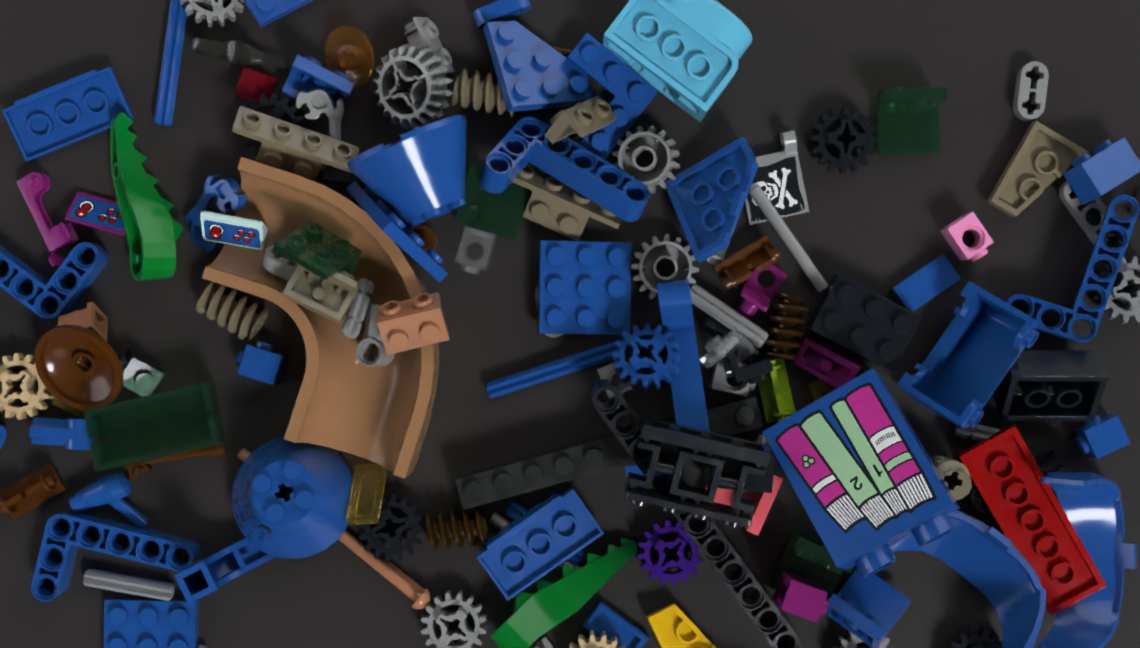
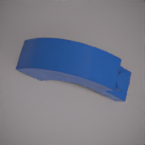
(219, 569)

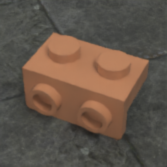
(412, 323)

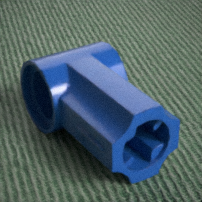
(61, 432)

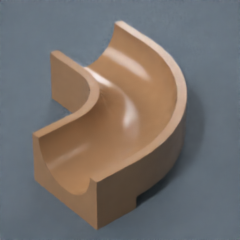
(341, 403)

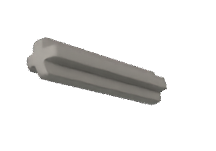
(727, 315)
(129, 584)

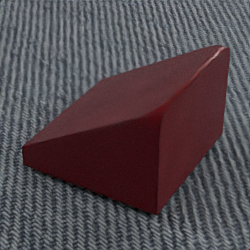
(253, 84)

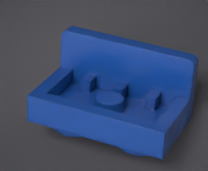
(308, 75)

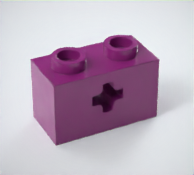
(801, 596)

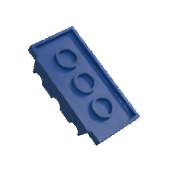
(66, 112)
(538, 542)

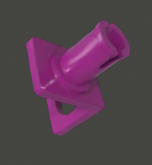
(756, 295)

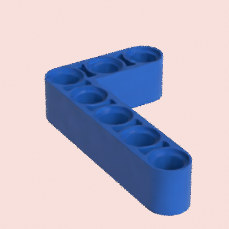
(567, 163)
(1091, 282)
(57, 286)
(687, 384)
(107, 543)

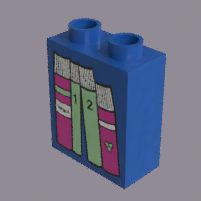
(862, 474)

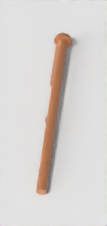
(387, 569)

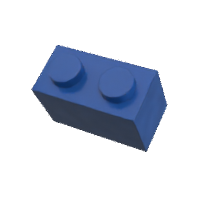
(1103, 171)

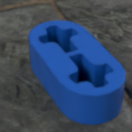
(500, 11)

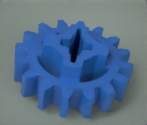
(648, 344)

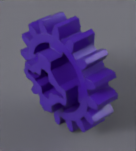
(661, 563)

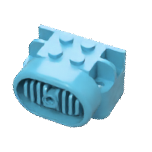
(680, 48)

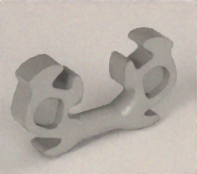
(320, 102)

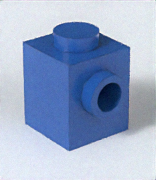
(261, 362)
(1101, 436)

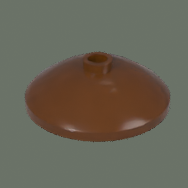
(78, 367)

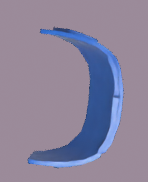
(1098, 518)
(996, 570)

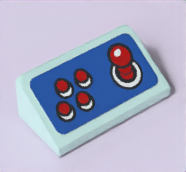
(233, 230)

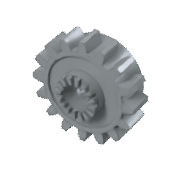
(648, 142)
(660, 251)

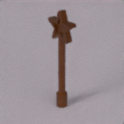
(214, 451)

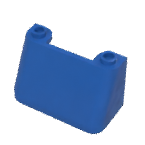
(970, 357)

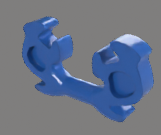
(228, 199)

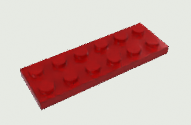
(1032, 517)

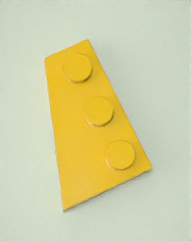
(675, 629)

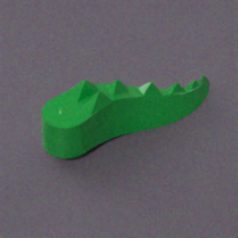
(144, 213)
(559, 600)

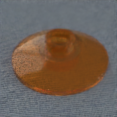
(350, 53)

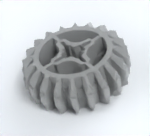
(398, 78)

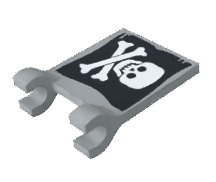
(780, 180)

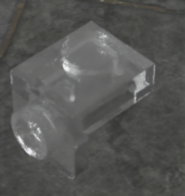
(720, 346)

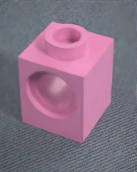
(955, 230)

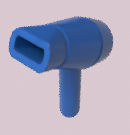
(108, 490)

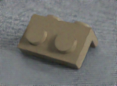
(581, 119)
(325, 297)

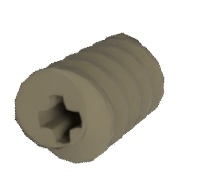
(478, 92)
(230, 311)
(957, 475)

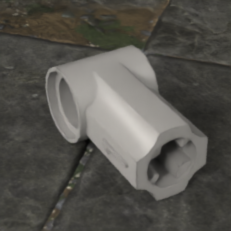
(370, 339)

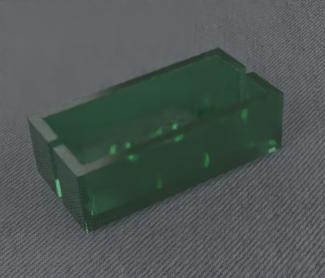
(155, 427)

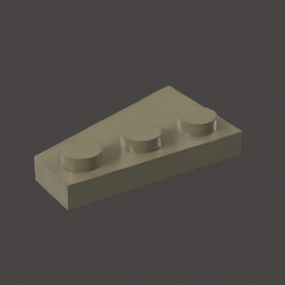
(1032, 168)

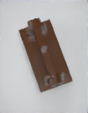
(741, 264)
(31, 492)

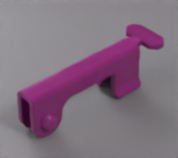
(55, 237)

